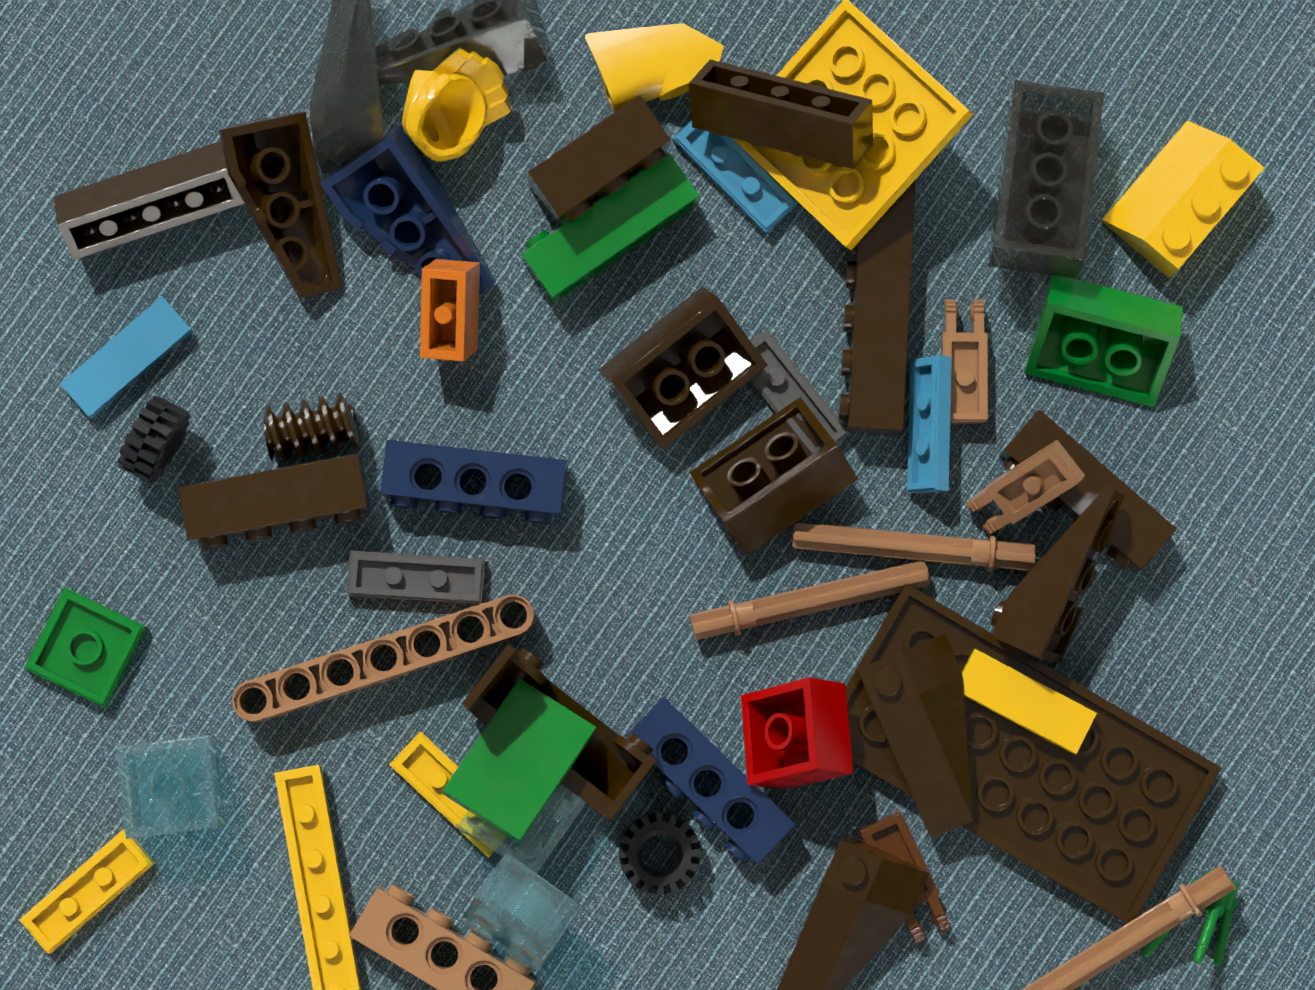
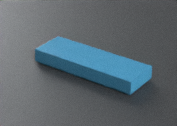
(737, 176)
(126, 357)
(929, 425)

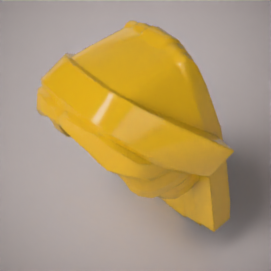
(454, 104)

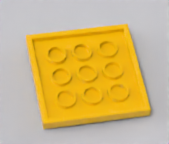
(910, 124)

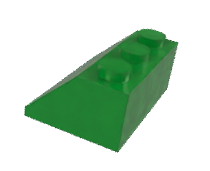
(1104, 340)

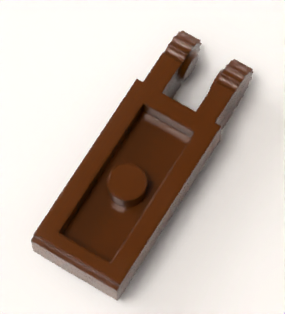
(895, 838)

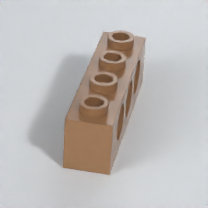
(377, 931)

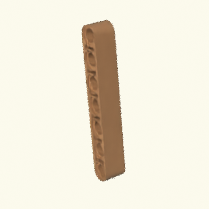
(361, 658)

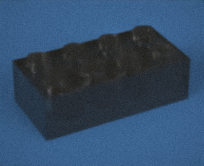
(1046, 179)

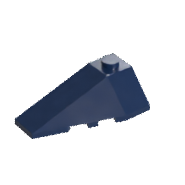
(403, 205)

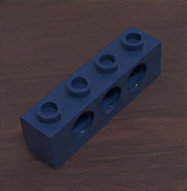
(406, 460)
(768, 821)

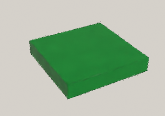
(85, 647)

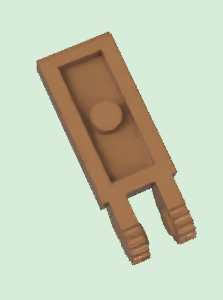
(968, 364)
(1028, 486)

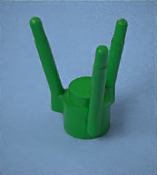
(1221, 908)

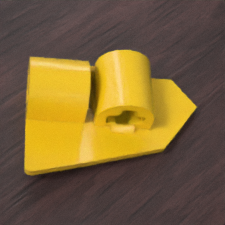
(650, 61)

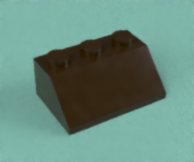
(599, 161)
(683, 367)
(772, 477)

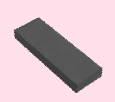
(784, 383)
(416, 577)

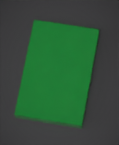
(519, 760)

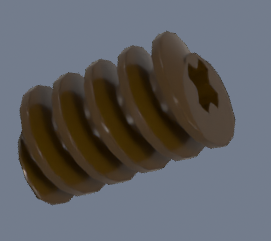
(311, 427)

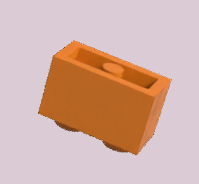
(449, 310)

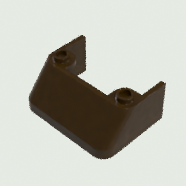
(609, 763)

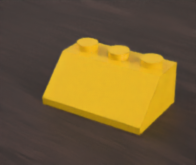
(1182, 196)

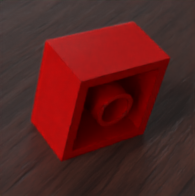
(796, 734)

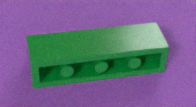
(610, 229)

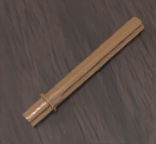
(914, 546)
(808, 600)
(1138, 932)

